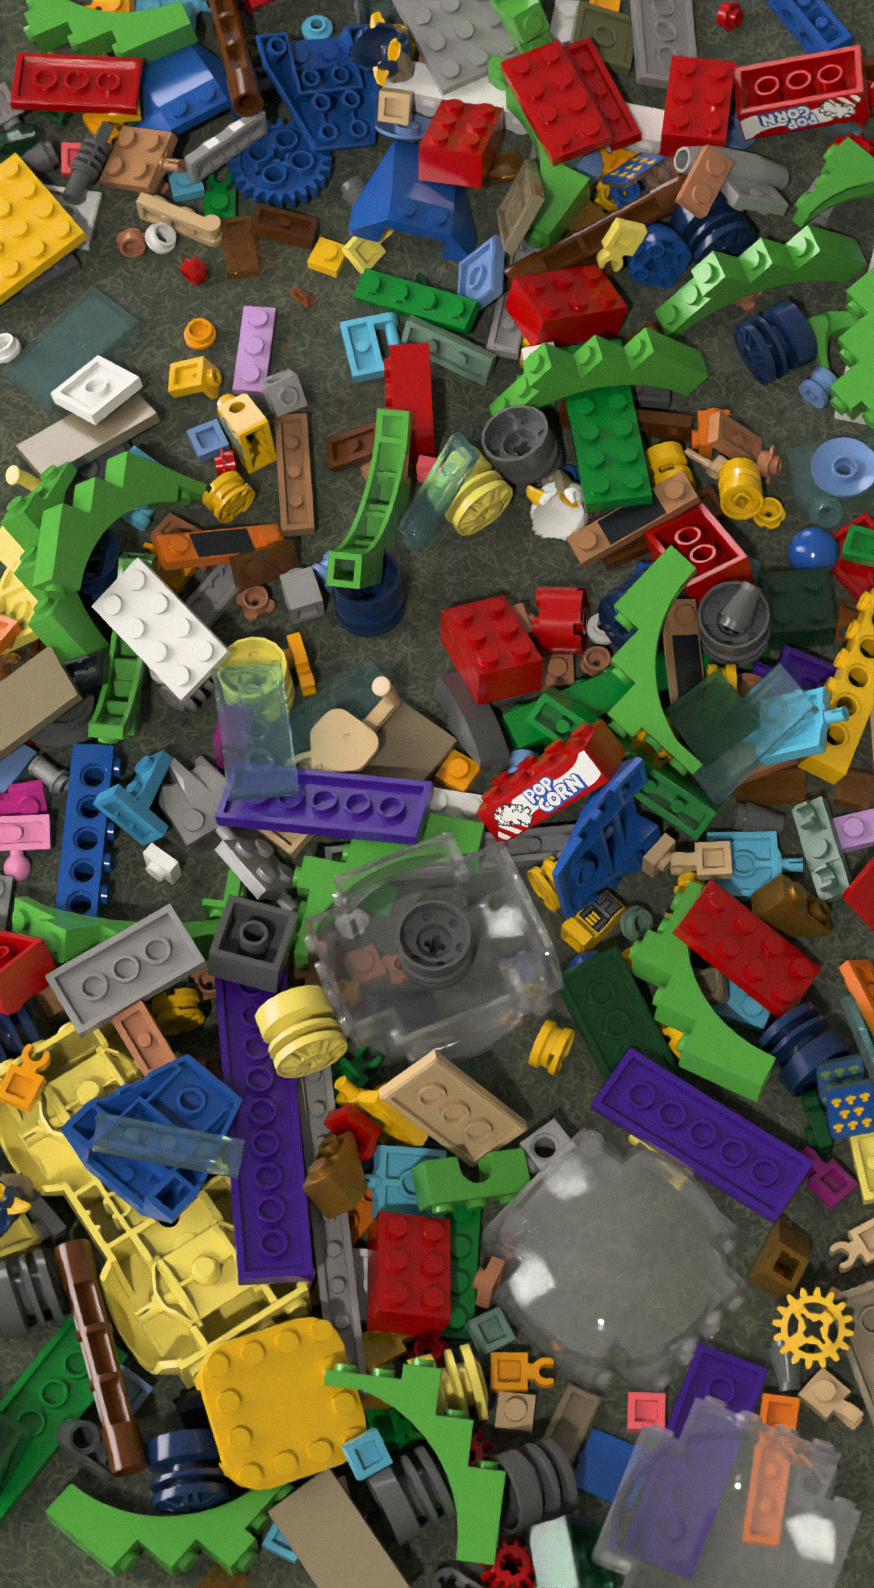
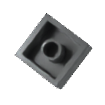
(252, 943)

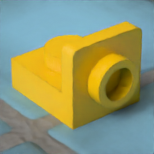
(194, 377)

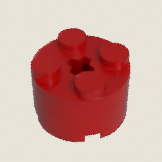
(561, 620)

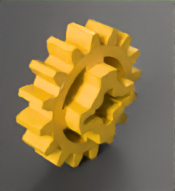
(798, 1338)

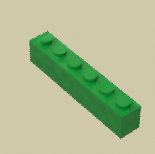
(666, 790)

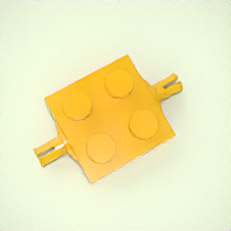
(393, 1125)

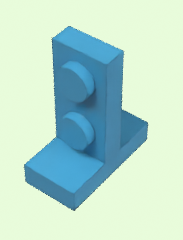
(131, 805)

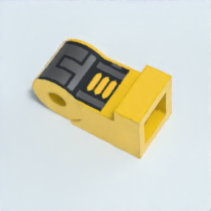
(592, 923)

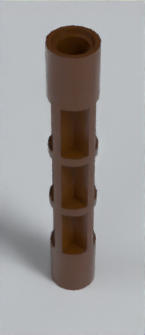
(236, 55)
(582, 244)
(106, 1378)

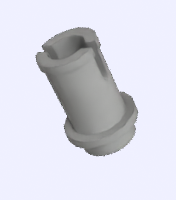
(55, 779)

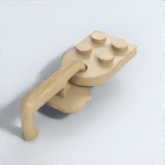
(341, 746)

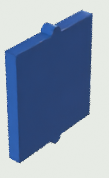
(602, 1465)

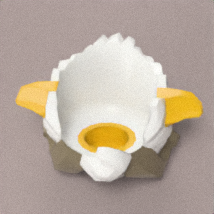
(557, 507)

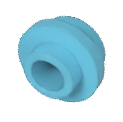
(317, 21)

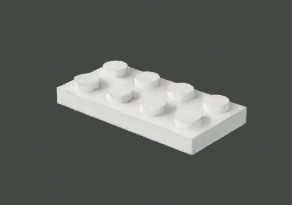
(161, 629)

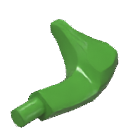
(827, 327)

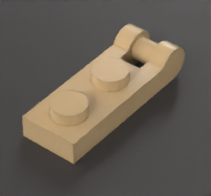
(181, 219)

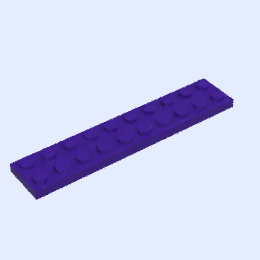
(268, 1194)

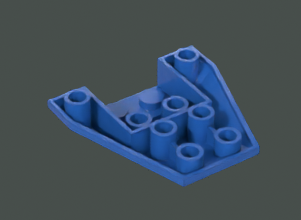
(323, 89)

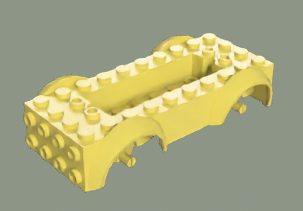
(163, 1286)

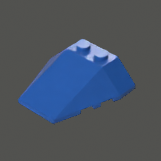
(183, 91)
(404, 203)
(605, 840)
(171, 1095)

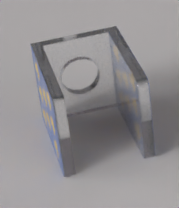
(636, 168)

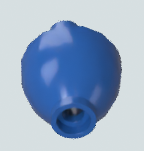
(659, 257)

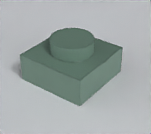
(490, 1331)

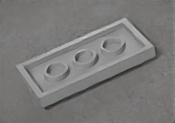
(659, 32)
(125, 970)

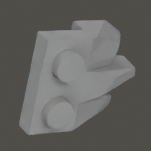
(192, 799)

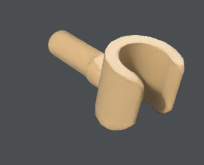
(711, 467)

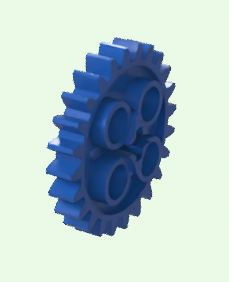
(280, 167)

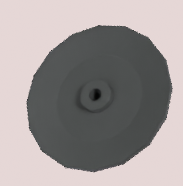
(72, 725)

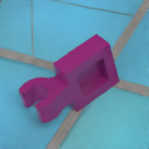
(828, 1180)

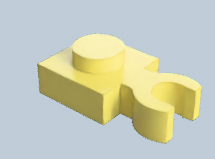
(620, 240)

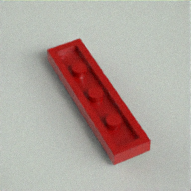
(603, 93)

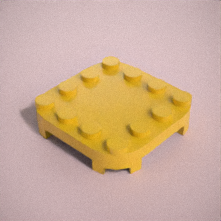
(272, 1405)

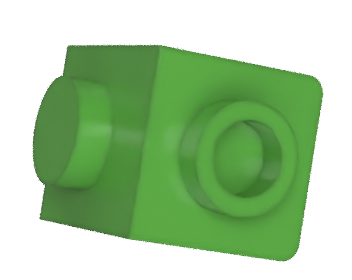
(214, 908)

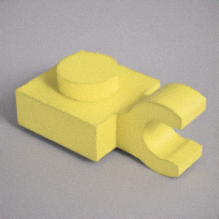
(364, 252)

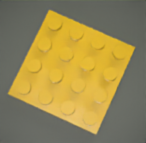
(32, 228)

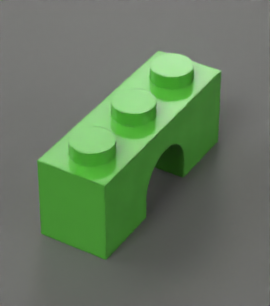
(442, 1185)

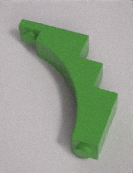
(562, 186)
(72, 531)

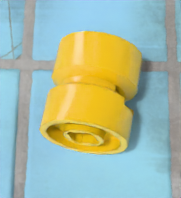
(665, 461)
(740, 488)

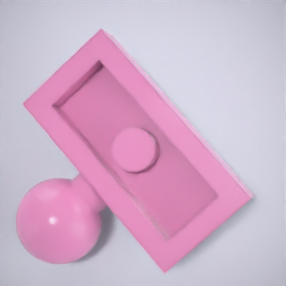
(21, 835)

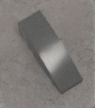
(471, 724)

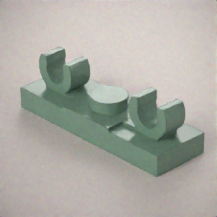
(451, 350)
(822, 848)

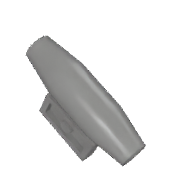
(750, 182)

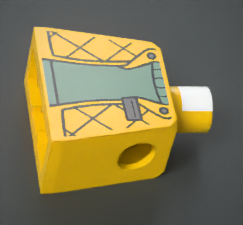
(240, 418)

